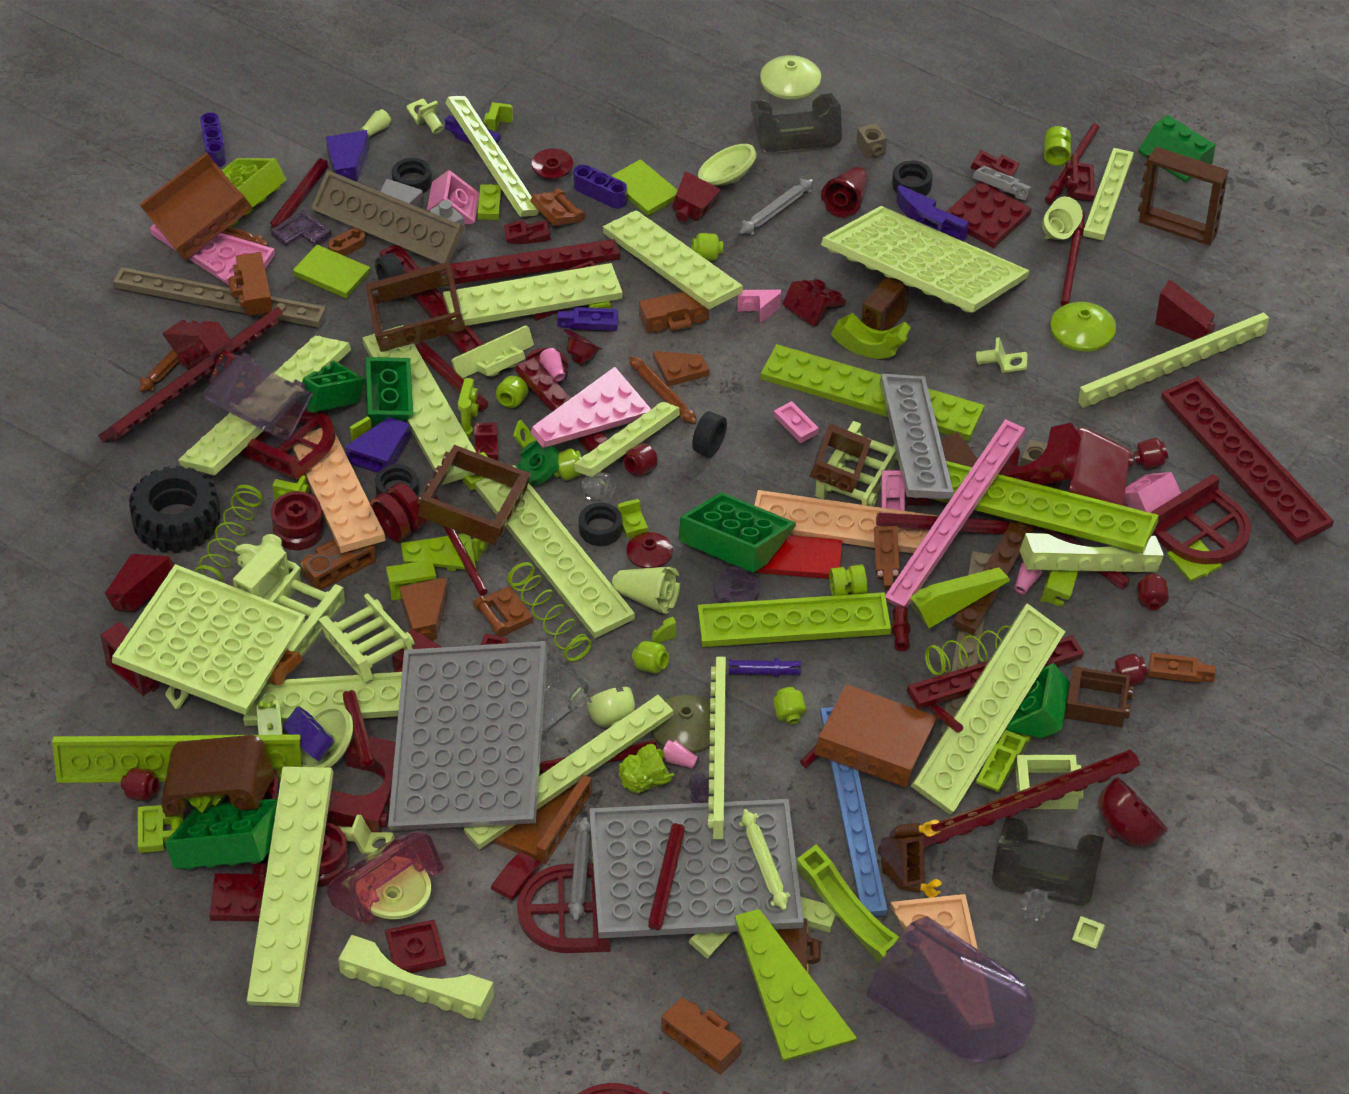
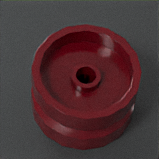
(398, 512)
(297, 520)
(334, 855)

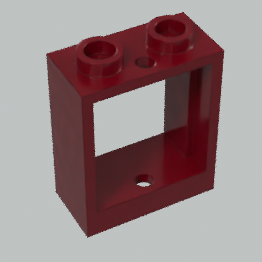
(111, 641)

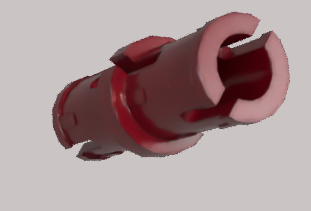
(901, 628)

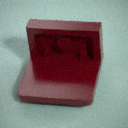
(811, 299)

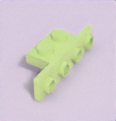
(495, 355)

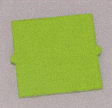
(1193, 570)

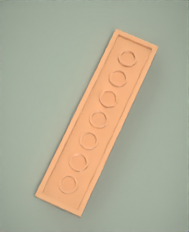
(341, 496)
(836, 520)

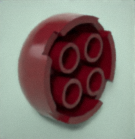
(1129, 816)

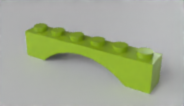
(833, 890)

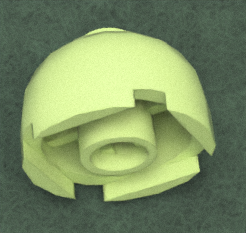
(610, 706)

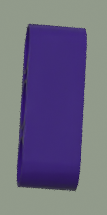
(213, 138)
(600, 186)
(313, 736)

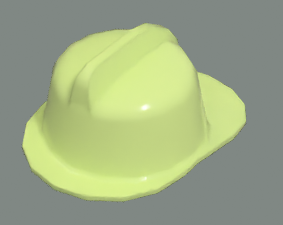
(1062, 218)

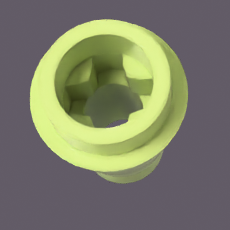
(378, 121)

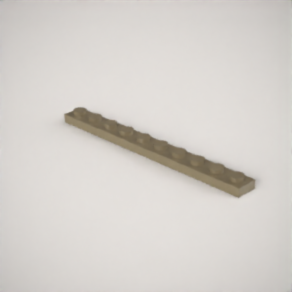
(212, 296)
(977, 564)

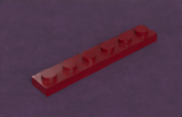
(552, 395)

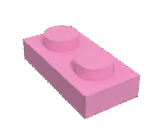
(796, 422)

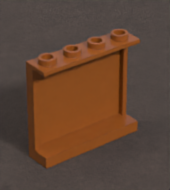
(195, 206)
(875, 735)
(552, 823)

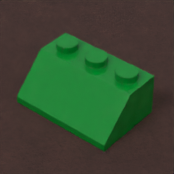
(1180, 139)
(387, 389)
(1043, 706)

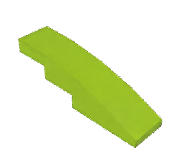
(1002, 760)

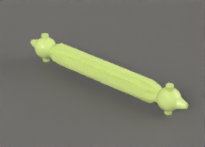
(764, 859)

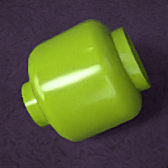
(707, 246)
(512, 391)
(566, 464)
(650, 657)
(789, 705)

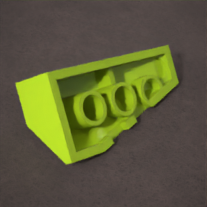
(948, 597)

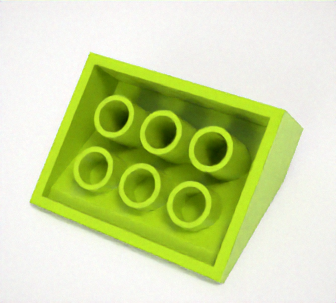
(255, 178)

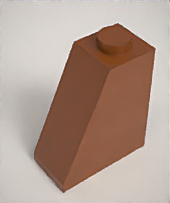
(424, 606)

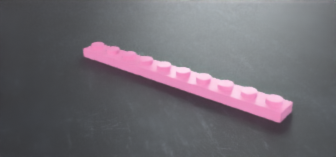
(955, 514)

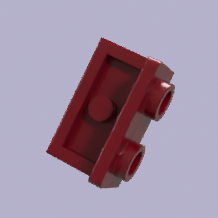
(1079, 179)

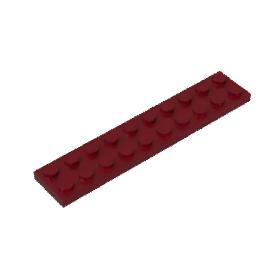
(189, 377)
(1247, 460)

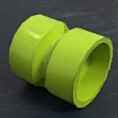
(1057, 145)
(848, 581)

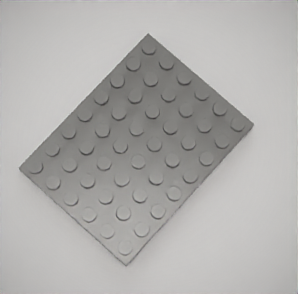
(469, 736)
(711, 875)

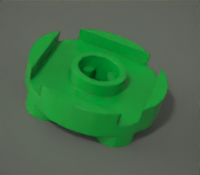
(546, 467)

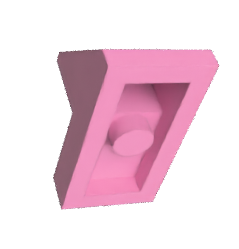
(764, 301)
(892, 490)

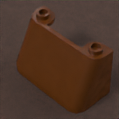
(217, 767)

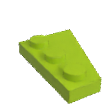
(438, 550)

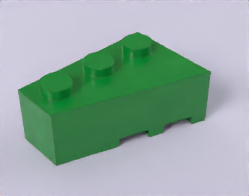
(333, 387)

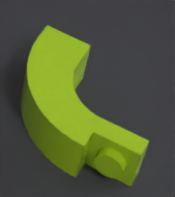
(867, 341)

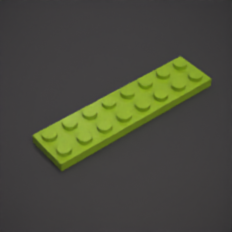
(793, 619)

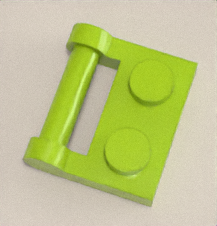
(467, 405)

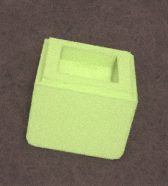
(1088, 932)

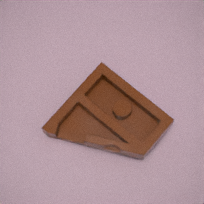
(680, 367)

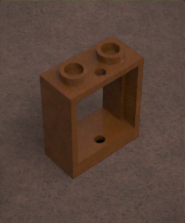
(885, 305)
(848, 443)
(1099, 681)

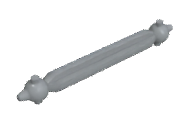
(776, 206)
(580, 869)

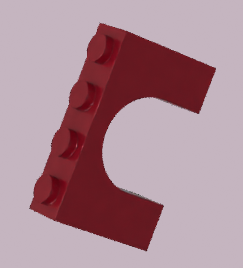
(1054, 464)
(373, 806)

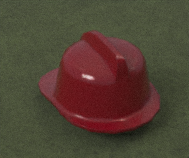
(580, 347)

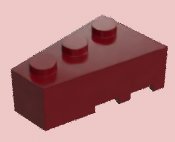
(195, 340)

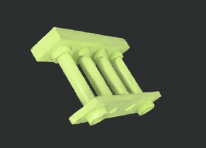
(839, 459)
(330, 604)
(352, 652)

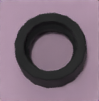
(413, 165)
(913, 168)
(388, 266)
(709, 433)
(393, 473)
(600, 537)

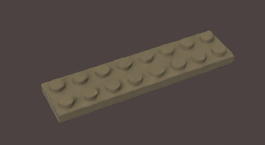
(387, 217)

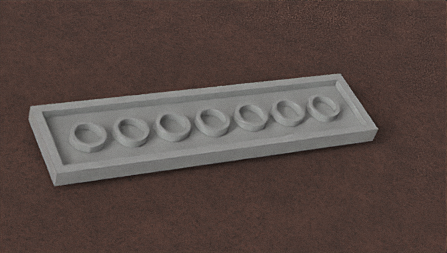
(916, 437)

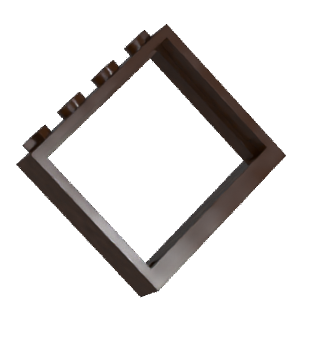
(1172, 222)
(410, 284)
(465, 521)

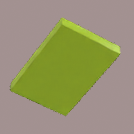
(646, 187)
(331, 271)

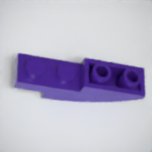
(924, 211)

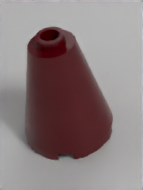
(845, 192)

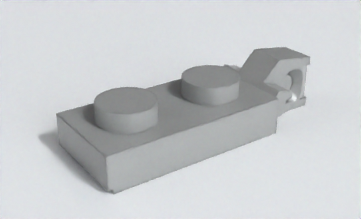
(1003, 182)

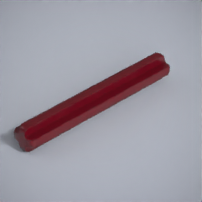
(359, 731)

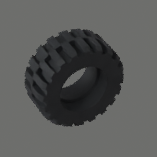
(178, 530)

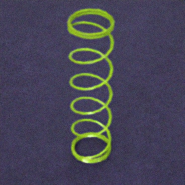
(225, 523)
(526, 581)
(942, 653)

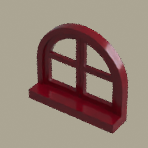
(285, 463)
(1185, 506)
(547, 941)

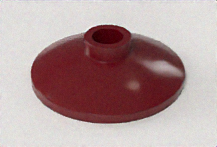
(552, 163)
(649, 550)

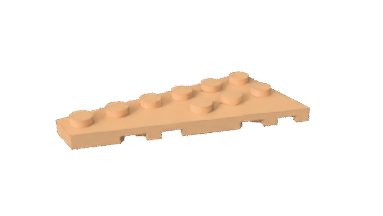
(948, 911)

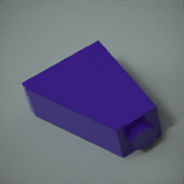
(348, 153)
(379, 445)

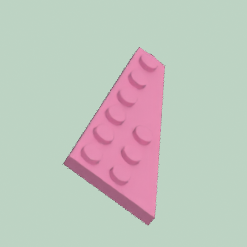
(220, 253)
(598, 407)

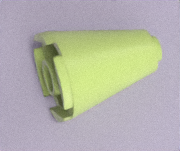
(649, 587)

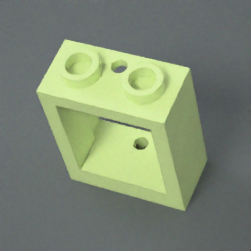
(263, 572)
(1048, 764)

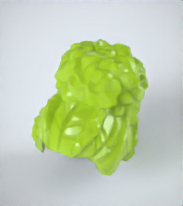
(644, 770)

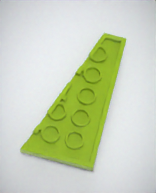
(793, 1003)

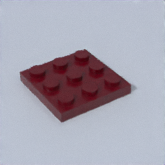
(989, 213)

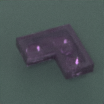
(301, 225)

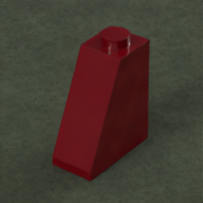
(1183, 313)
(138, 580)

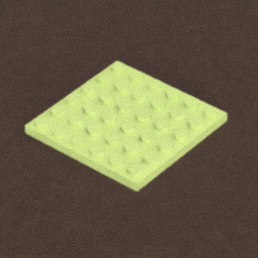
(209, 639)

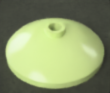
(790, 77)
(728, 165)
(339, 726)
(410, 894)

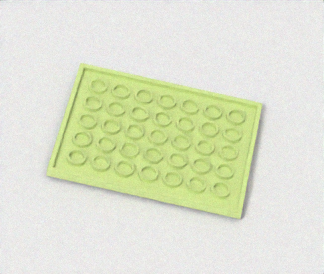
(925, 258)

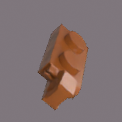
(886, 554)
(1180, 668)

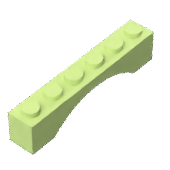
(1050, 553)
(461, 994)

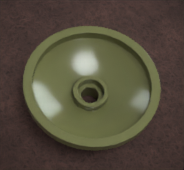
(688, 724)

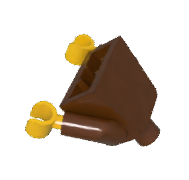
(904, 857)

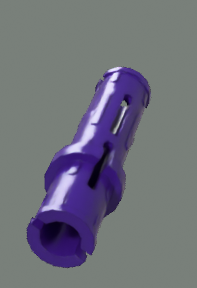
(765, 667)

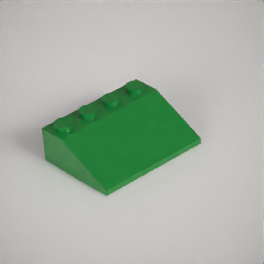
(735, 531)
(223, 836)

